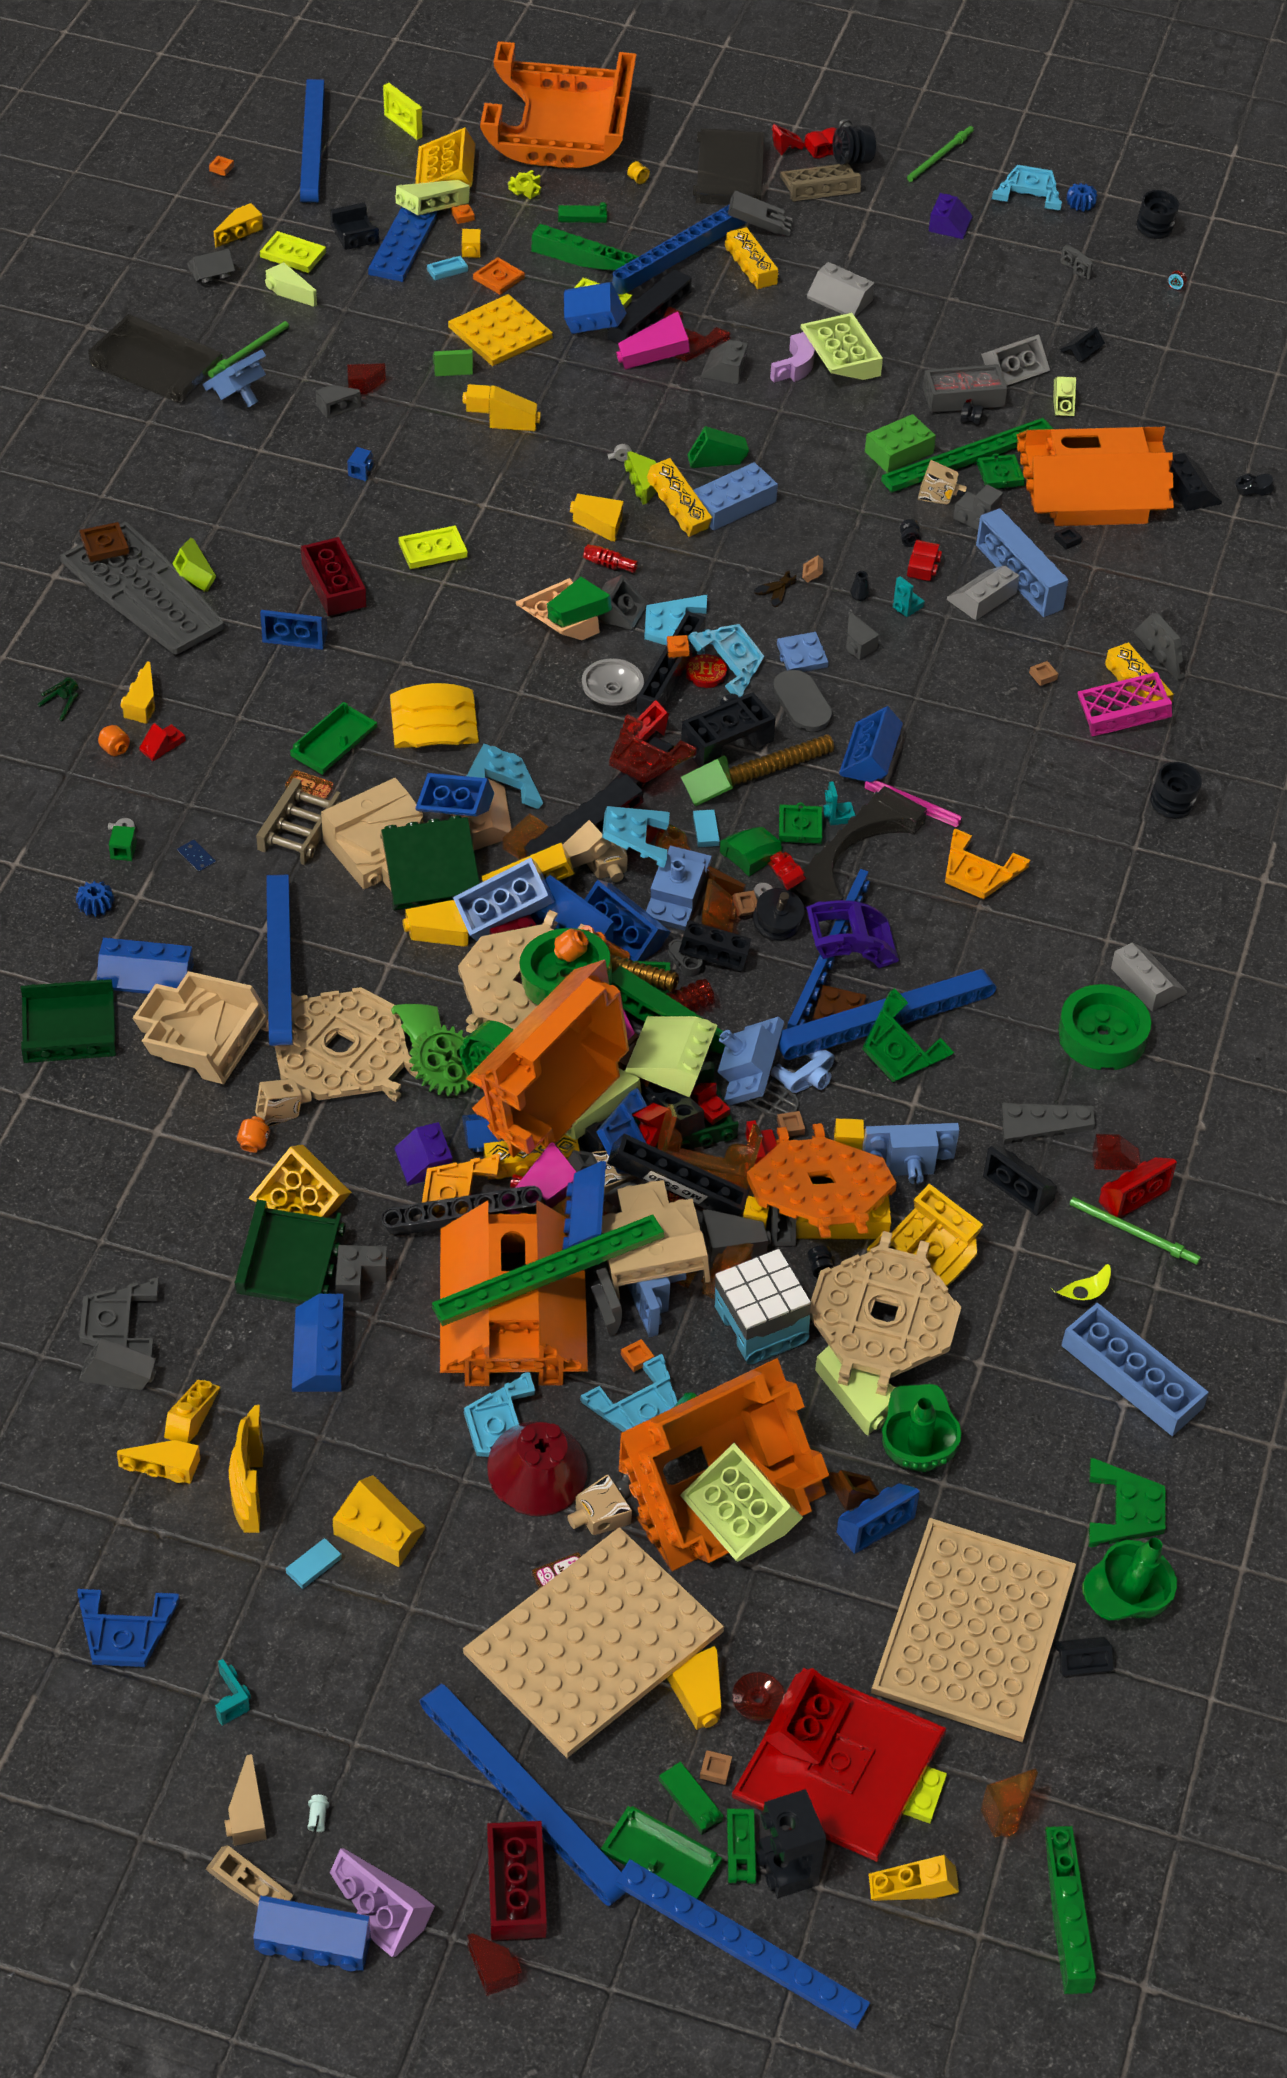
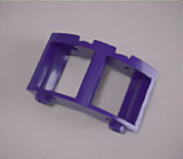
(876, 947)

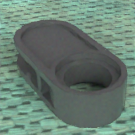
(681, 960)

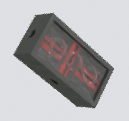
(952, 387)

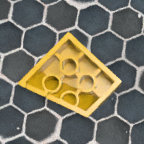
(301, 1185)
(377, 1522)

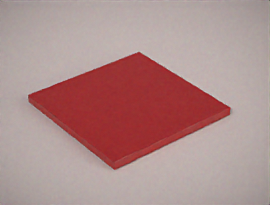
(861, 1777)

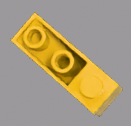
(238, 224)
(139, 701)
(190, 1411)
(164, 1459)
(915, 1880)

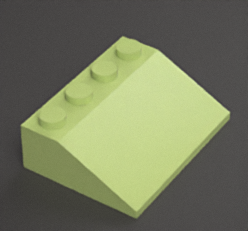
(844, 347)
(672, 1051)
(740, 1504)

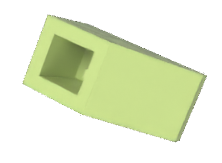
(1064, 396)

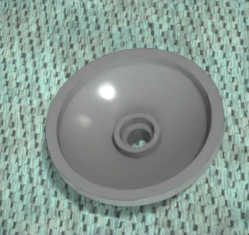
(612, 681)

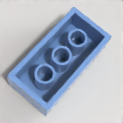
(737, 494)
(503, 898)

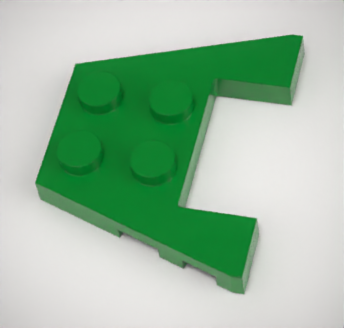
(894, 1049)
(1137, 1505)

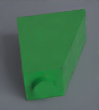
(717, 449)
(578, 603)

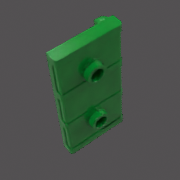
(332, 738)
(662, 1851)

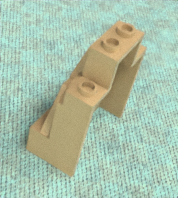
(355, 828)
(201, 1023)
(677, 1253)

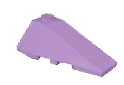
(394, 1908)

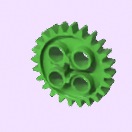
(444, 1059)

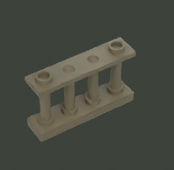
(286, 807)

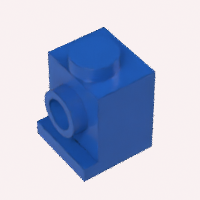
(360, 463)

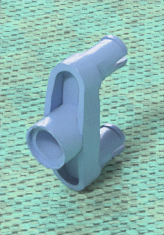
(812, 1073)

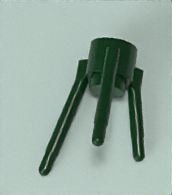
(64, 689)

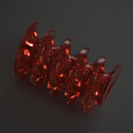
(694, 994)

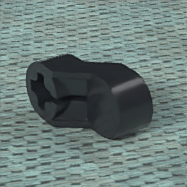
(1250, 484)

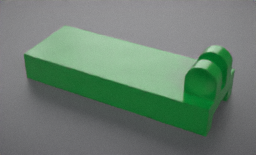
(583, 214)
(690, 1797)

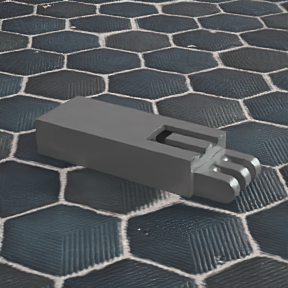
(759, 214)

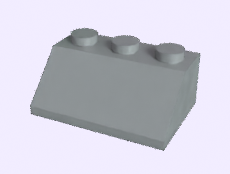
(841, 290)
(1019, 359)
(985, 591)
(1146, 976)

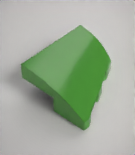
(417, 1018)

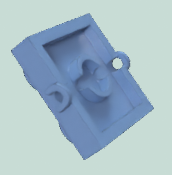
(802, 652)

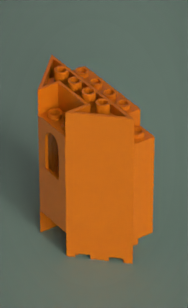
(1097, 474)
(554, 1062)
(528, 1333)
(752, 1412)

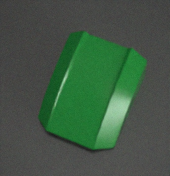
(750, 849)

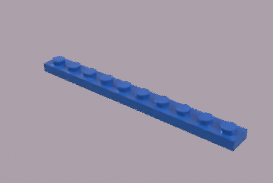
(819, 973)
(742, 1944)

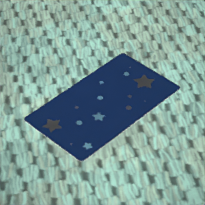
(196, 855)

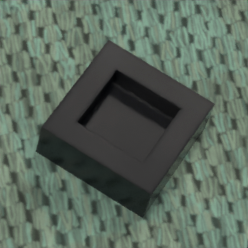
(1068, 537)

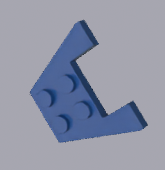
(622, 1122)
(124, 1638)

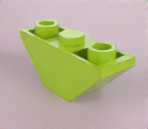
(638, 467)
(193, 566)

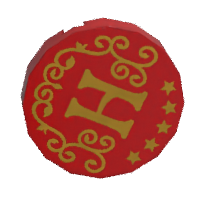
(706, 670)

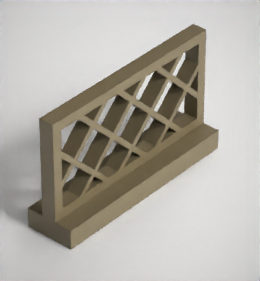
(825, 186)

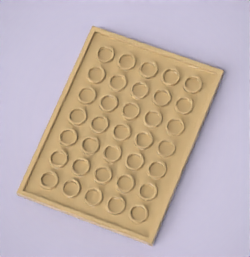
(974, 1629)
(593, 1641)

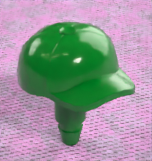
(920, 1428)
(1131, 1581)

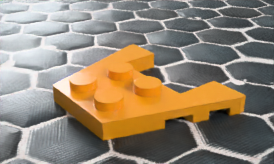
(978, 874)
(456, 1179)

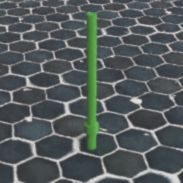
(959, 139)
(226, 363)
(1176, 1250)

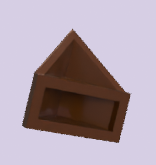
(726, 882)
(852, 1488)

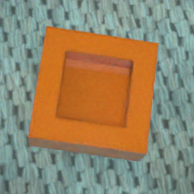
(221, 165)
(463, 214)
(677, 646)
(636, 1355)

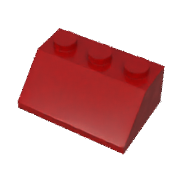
(1138, 1186)
(807, 1717)

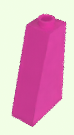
(654, 343)
(550, 1175)

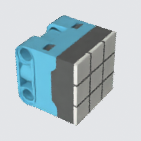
(763, 1306)

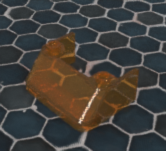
(734, 1165)

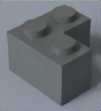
(972, 506)
(359, 1265)

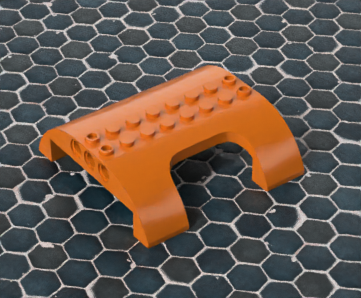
(562, 117)

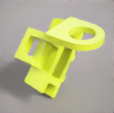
(525, 184)

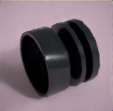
(854, 144)
(1157, 214)
(1175, 789)

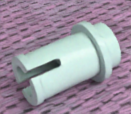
(318, 1806)

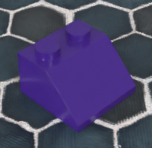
(949, 217)
(422, 1150)

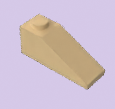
(586, 845)
(245, 1809)
(244, 1877)

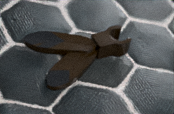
(778, 588)

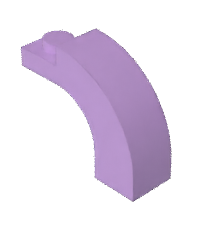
(798, 365)

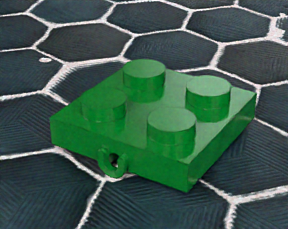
(1001, 471)
(800, 824)

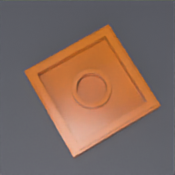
(498, 275)

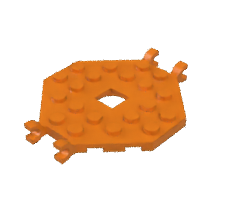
(785, 1181)

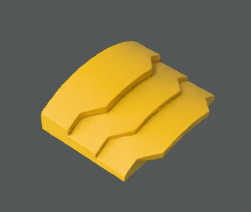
(433, 715)
(944, 1226)
(243, 1481)

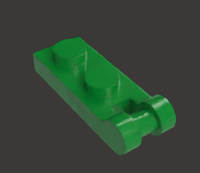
(741, 1845)

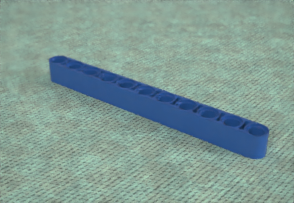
(312, 140)
(674, 250)
(279, 961)
(859, 1021)
(523, 1793)

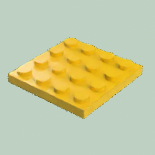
(500, 330)

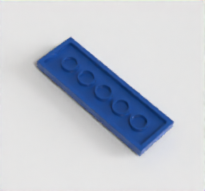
(401, 245)

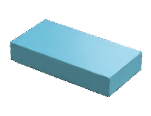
(447, 268)
(706, 828)
(313, 1563)

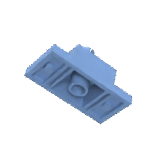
(239, 378)
(678, 887)
(749, 1059)
(912, 1148)
(652, 1299)

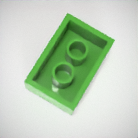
(900, 443)

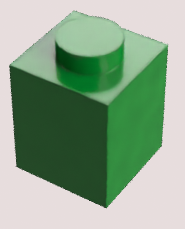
(122, 843)

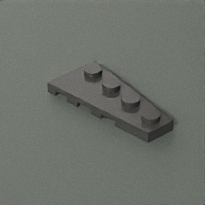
(1035, 1120)

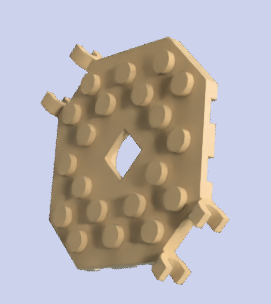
(491, 974)
(365, 1067)
(922, 1323)

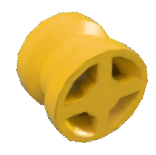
(638, 172)

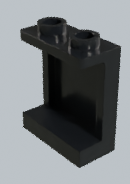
(353, 226)

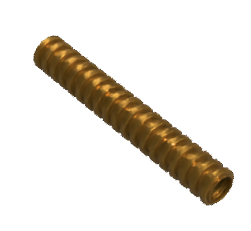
(781, 759)
(650, 974)

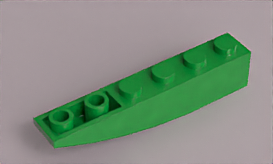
(577, 250)
(645, 1000)
(1069, 1912)

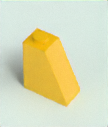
(512, 411)
(598, 514)
(436, 924)
(699, 1688)

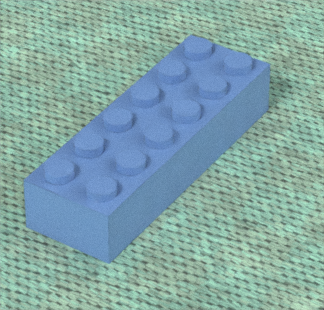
(1008, 546)
(1134, 1369)

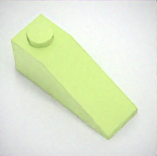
(289, 284)

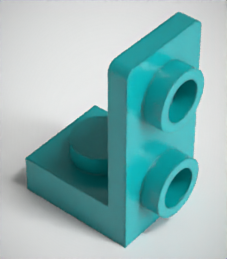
(904, 599)
(836, 812)
(237, 1704)

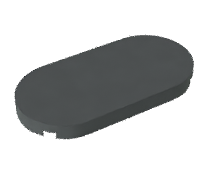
(802, 700)

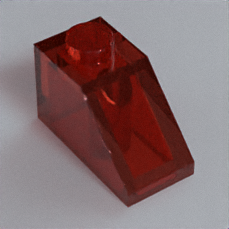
(366, 376)
(1114, 1153)
(493, 1964)

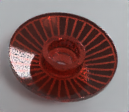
(759, 1686)

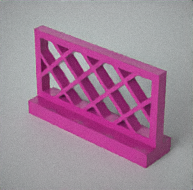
(1128, 715)

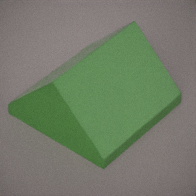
(453, 362)
(708, 781)

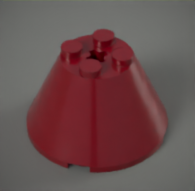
(537, 1468)

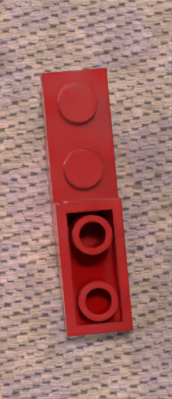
(786, 869)

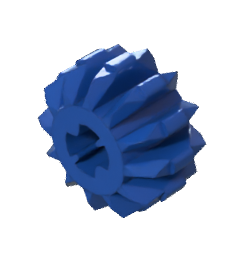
(1081, 197)
(95, 898)

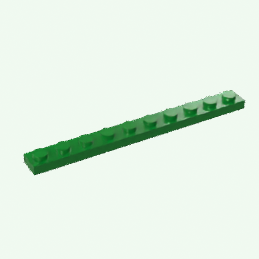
(961, 456)
(547, 1270)

